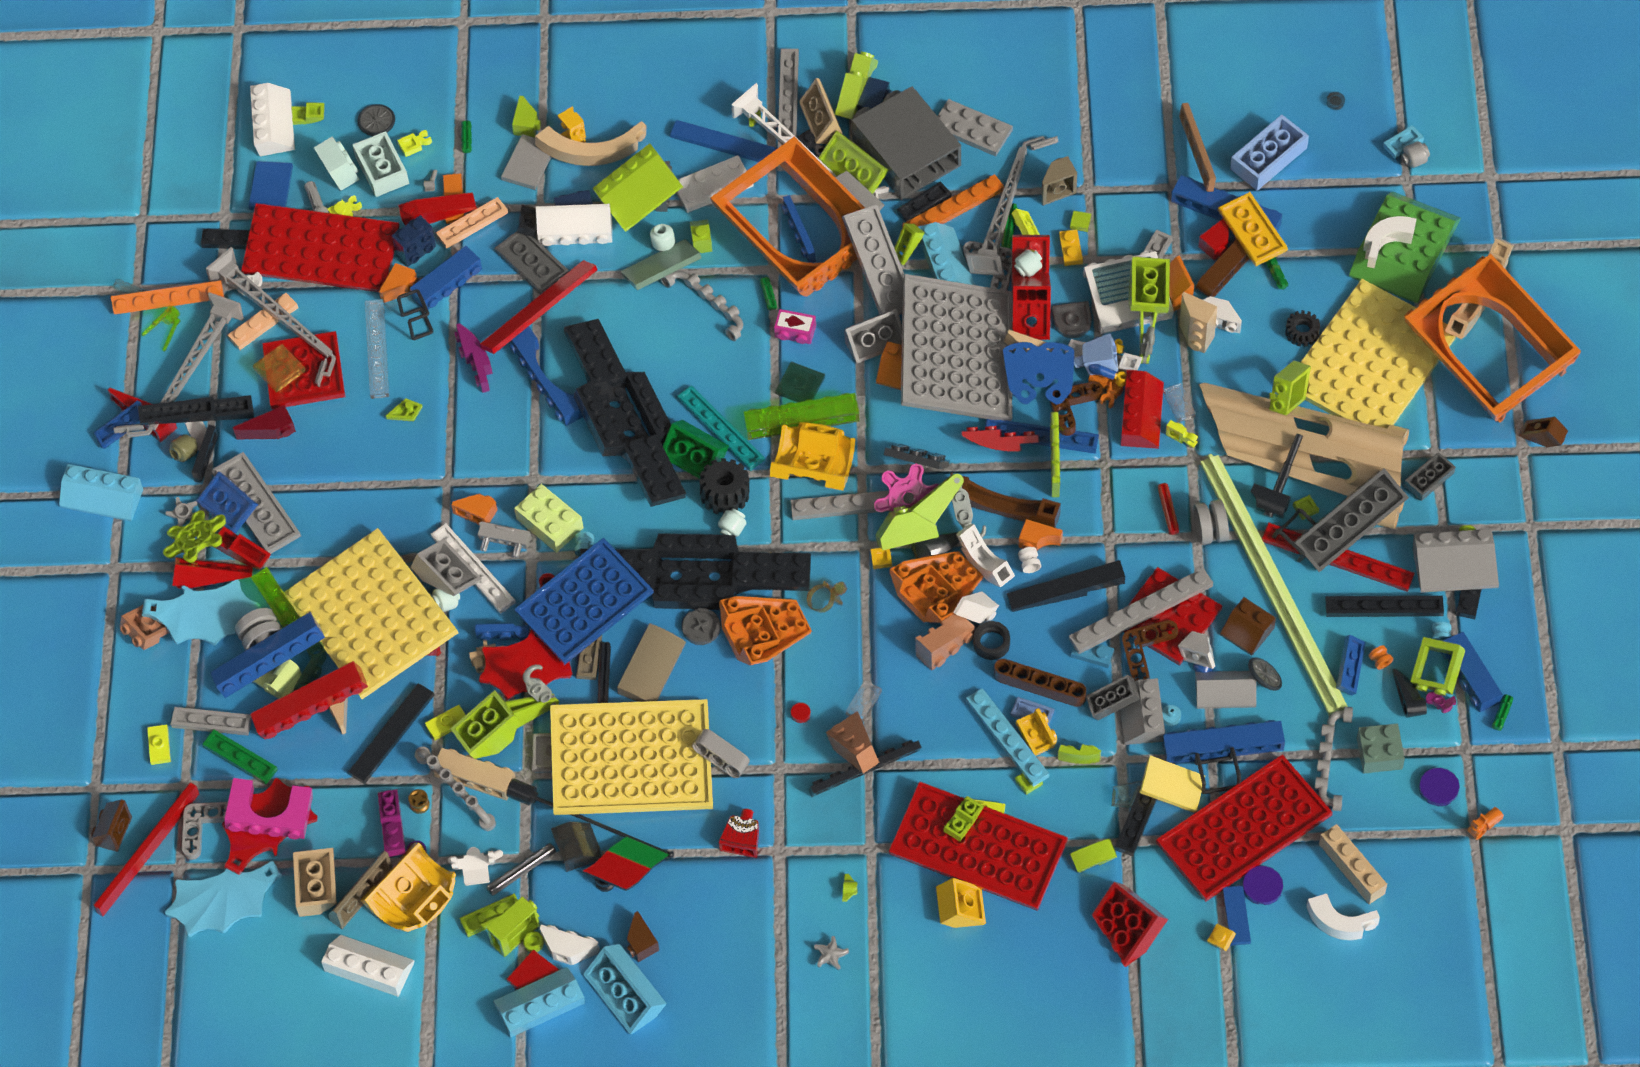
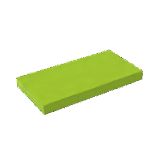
(844, 155)

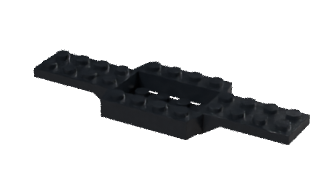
(607, 424)
(695, 588)

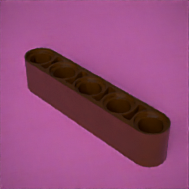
(1223, 270)
(1046, 689)

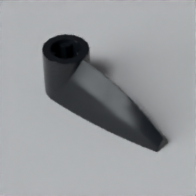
(934, 546)
(1409, 696)

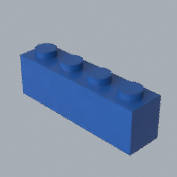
(447, 277)
(1475, 676)

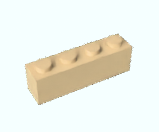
(476, 774)
(1353, 864)

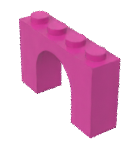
(290, 823)

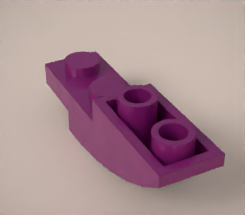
(473, 354)
(391, 822)

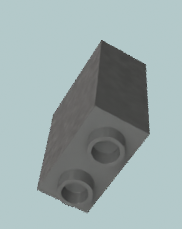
(907, 141)

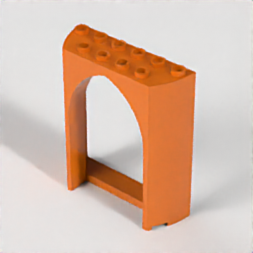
(822, 188)
(1495, 288)

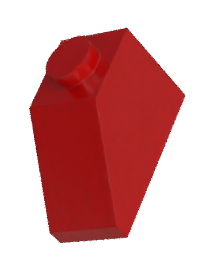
(1215, 240)

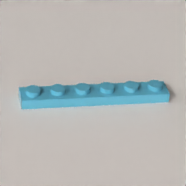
(1007, 737)

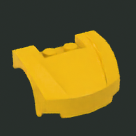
(815, 453)
(411, 891)

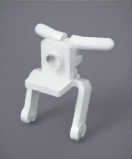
(475, 865)

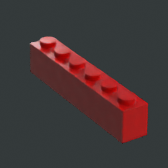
(309, 700)

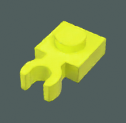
(412, 144)
(345, 208)
(1179, 433)

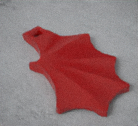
(507, 664)
(247, 845)

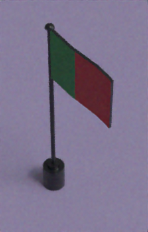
(623, 863)

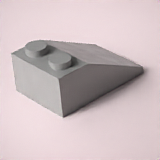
(444, 568)

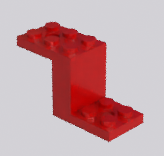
(1033, 293)

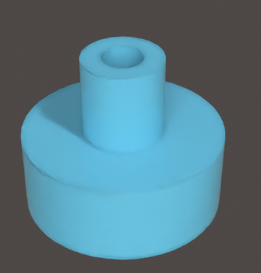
(1171, 715)

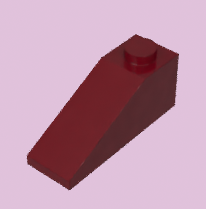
(269, 425)

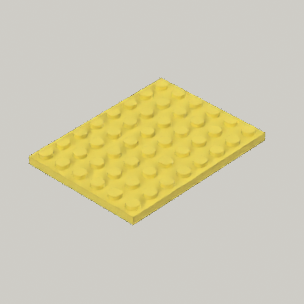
(1369, 359)
(372, 611)
(629, 757)

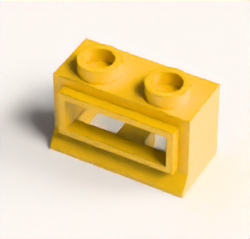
(574, 124)

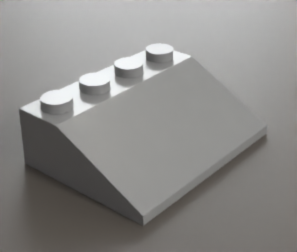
(1455, 560)

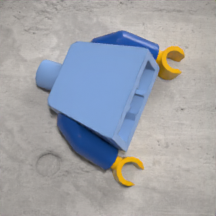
(1101, 358)

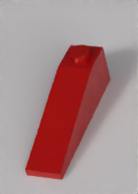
(437, 208)
(124, 401)
(206, 573)

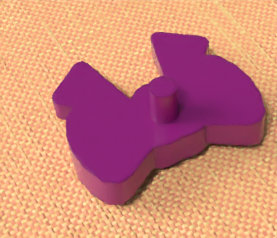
(1439, 702)

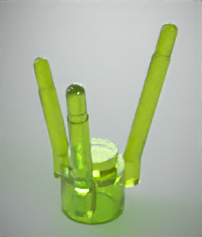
(169, 316)

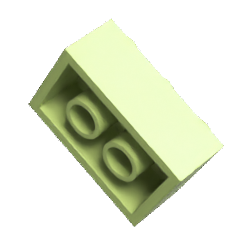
(548, 518)

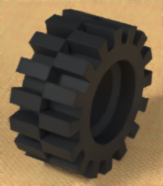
(1302, 319)

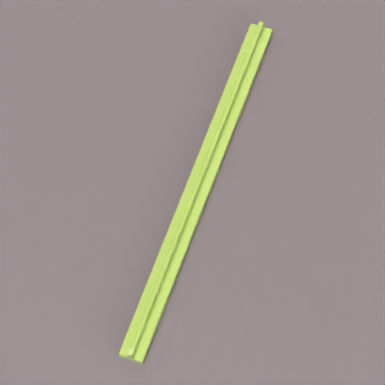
(1274, 585)

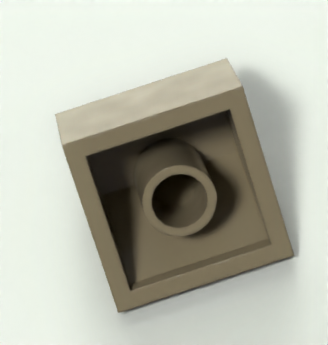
(1059, 181)

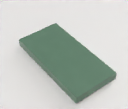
(661, 264)

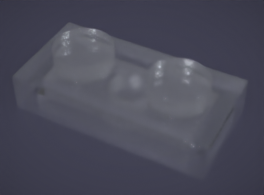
(1179, 402)
(864, 700)

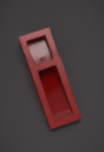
(242, 549)

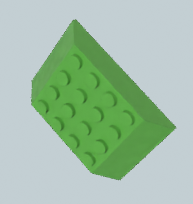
(1406, 267)

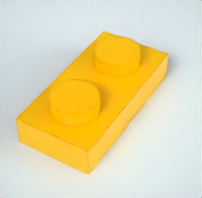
(1070, 247)

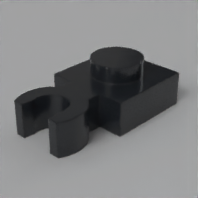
(808, 140)

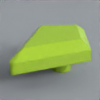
(405, 411)

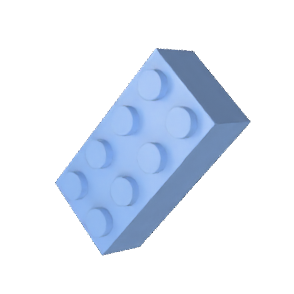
(1269, 152)

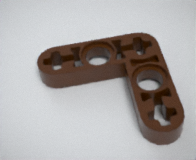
(1065, 405)
(1141, 642)

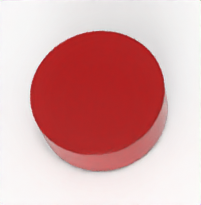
(800, 713)

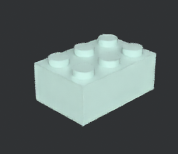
(380, 164)

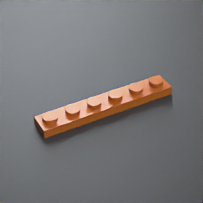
(960, 203)
(165, 296)

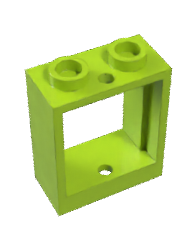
(1291, 387)
(1457, 653)
(513, 925)

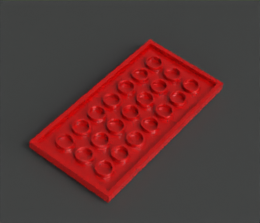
(319, 247)
(1244, 827)
(995, 854)

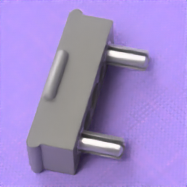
(503, 535)

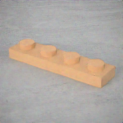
(472, 222)
(260, 323)

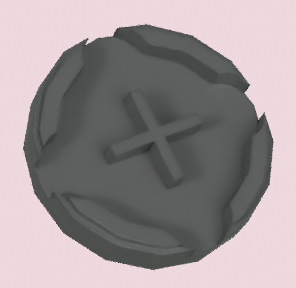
(701, 626)

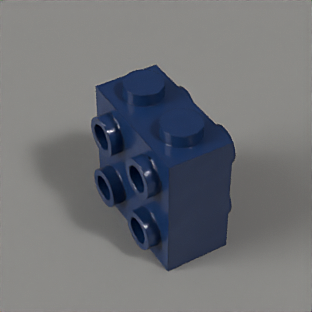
(413, 241)

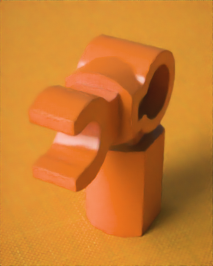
(1112, 391)
(1485, 822)

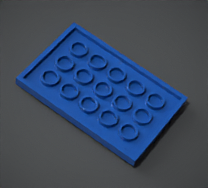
(584, 601)

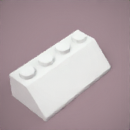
(272, 119)
(574, 224)
(367, 965)

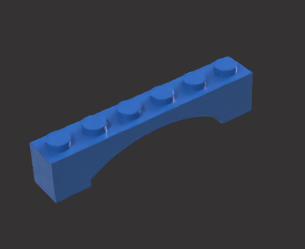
(564, 404)

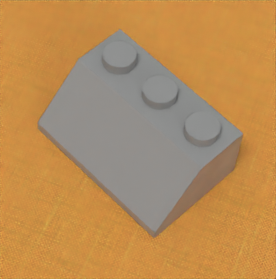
(1144, 718)

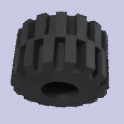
(724, 486)

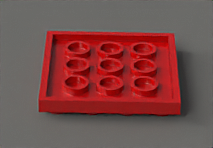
(303, 388)
(1190, 615)

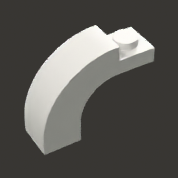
(1388, 230)
(978, 554)
(1338, 925)

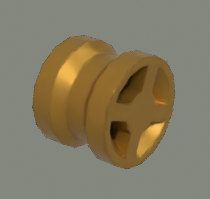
(415, 798)

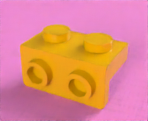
(1037, 732)

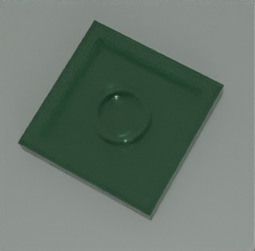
(800, 383)

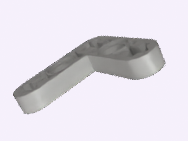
(1002, 252)
(197, 822)

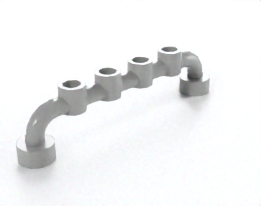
(705, 292)
(1326, 749)
(424, 756)

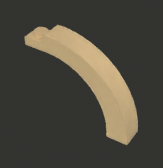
(590, 153)
(1468, 313)

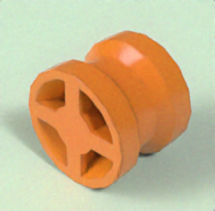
(1380, 657)

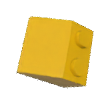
(960, 904)

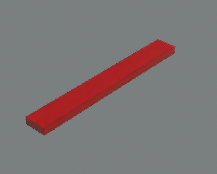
(538, 307)
(1349, 561)
(146, 849)

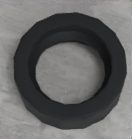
(987, 627)

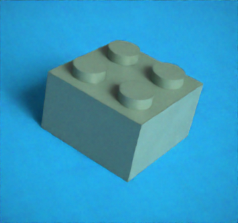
(1380, 748)

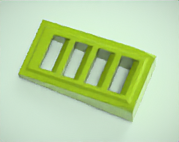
(910, 232)

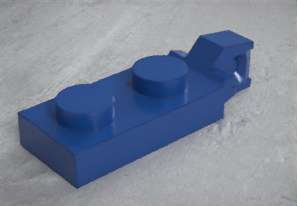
(501, 631)

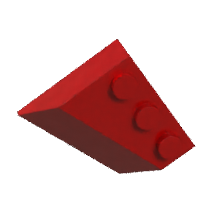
(1128, 922)

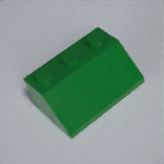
(692, 448)

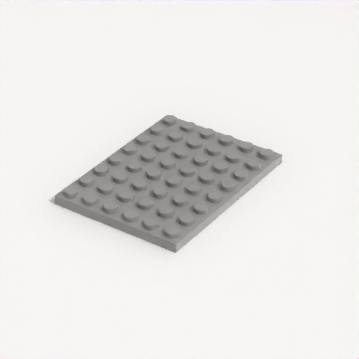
(955, 348)

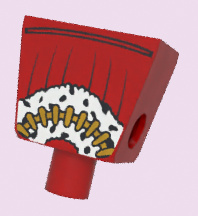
(741, 835)

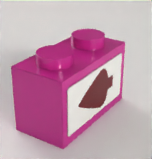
(795, 326)

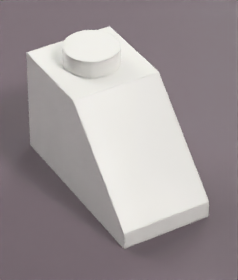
(977, 608)
(1197, 650)

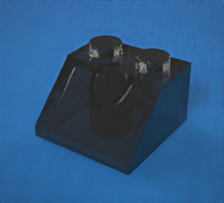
(576, 844)

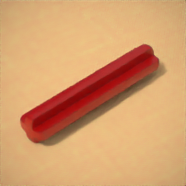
(1168, 508)

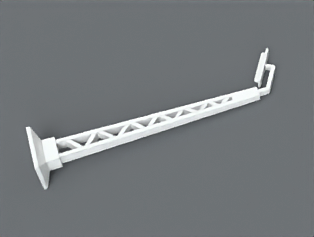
(750, 104)

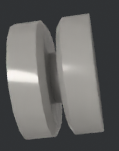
(1211, 522)
(256, 627)

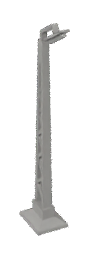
(987, 260)
(226, 268)
(221, 310)

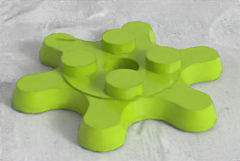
(185, 535)

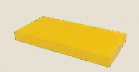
(1252, 229)

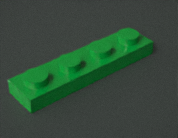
(240, 757)

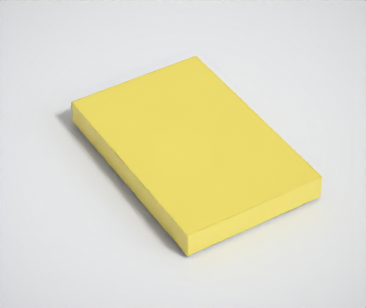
(1171, 784)

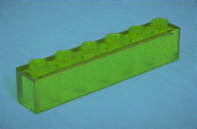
(825, 411)

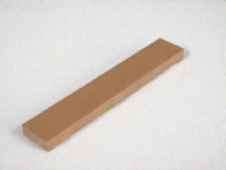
(1197, 147)

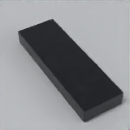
(924, 201)
(205, 453)

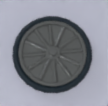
(376, 119)
(1265, 674)

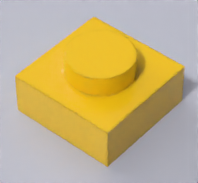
(881, 558)
(1221, 937)

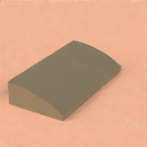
(651, 665)
(351, 903)

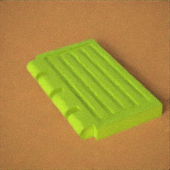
(1055, 454)

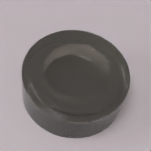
(1335, 101)

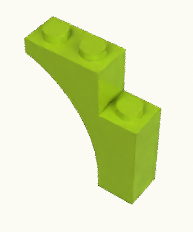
(854, 84)

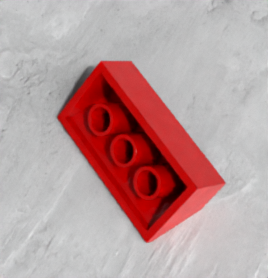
(1142, 410)

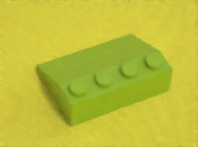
(638, 187)

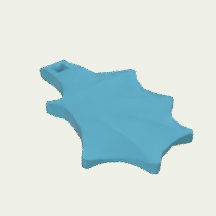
(202, 614)
(221, 899)

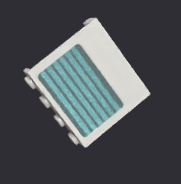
(1111, 291)

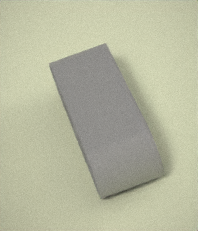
(721, 753)

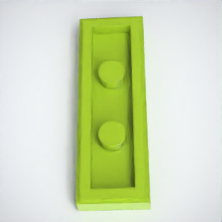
(484, 917)

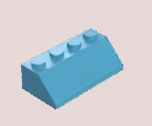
(944, 254)
(100, 492)
(624, 988)
(539, 1001)

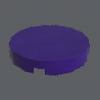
(1439, 786)
(1263, 885)

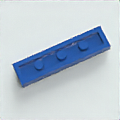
(800, 235)

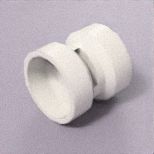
(1029, 560)

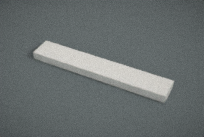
(489, 585)

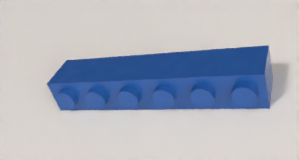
(1195, 197)
(267, 655)
(1216, 742)

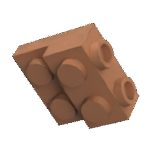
(143, 630)

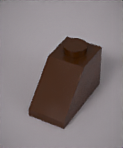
(1544, 431)
(640, 939)

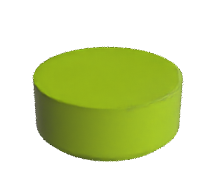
(533, 941)

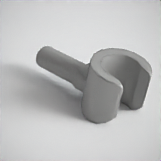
(430, 185)

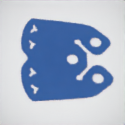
(1039, 360)

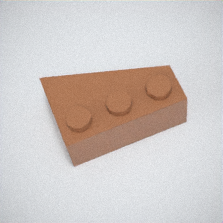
(944, 641)
(852, 743)

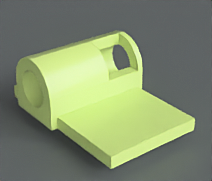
(280, 680)

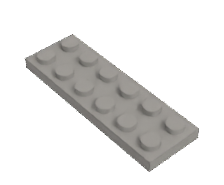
(876, 257)
(268, 520)

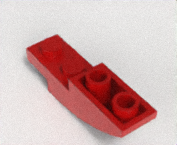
(993, 439)

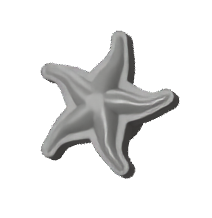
(182, 511)
(830, 953)

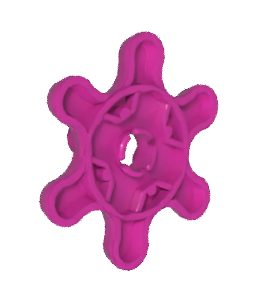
(900, 486)

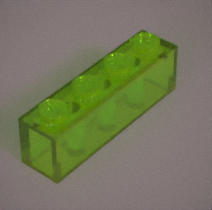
(275, 597)

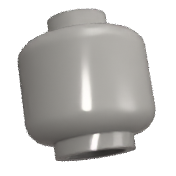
(1415, 154)

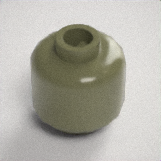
(183, 448)

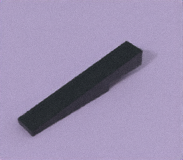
(197, 410)
(1067, 587)

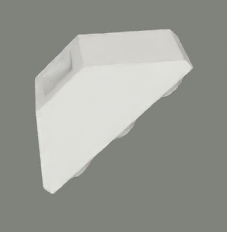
(1226, 315)
(567, 945)

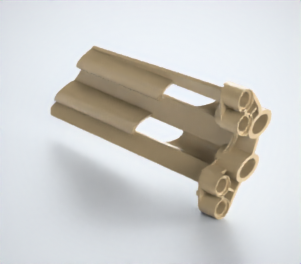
(1265, 438)

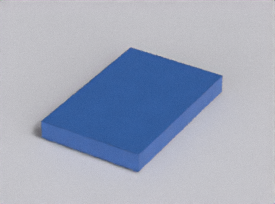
(271, 184)
(228, 499)

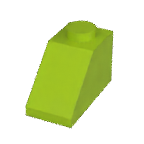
(525, 119)
(701, 236)

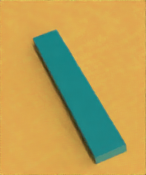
(720, 428)

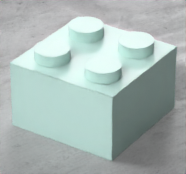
(337, 162)

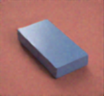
(1025, 707)

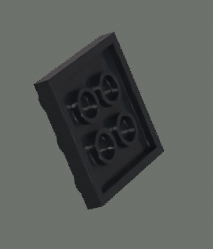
(917, 456)

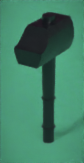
(1273, 501)

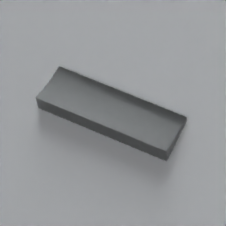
(1351, 519)

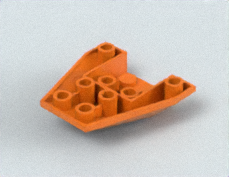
(935, 584)
(761, 626)

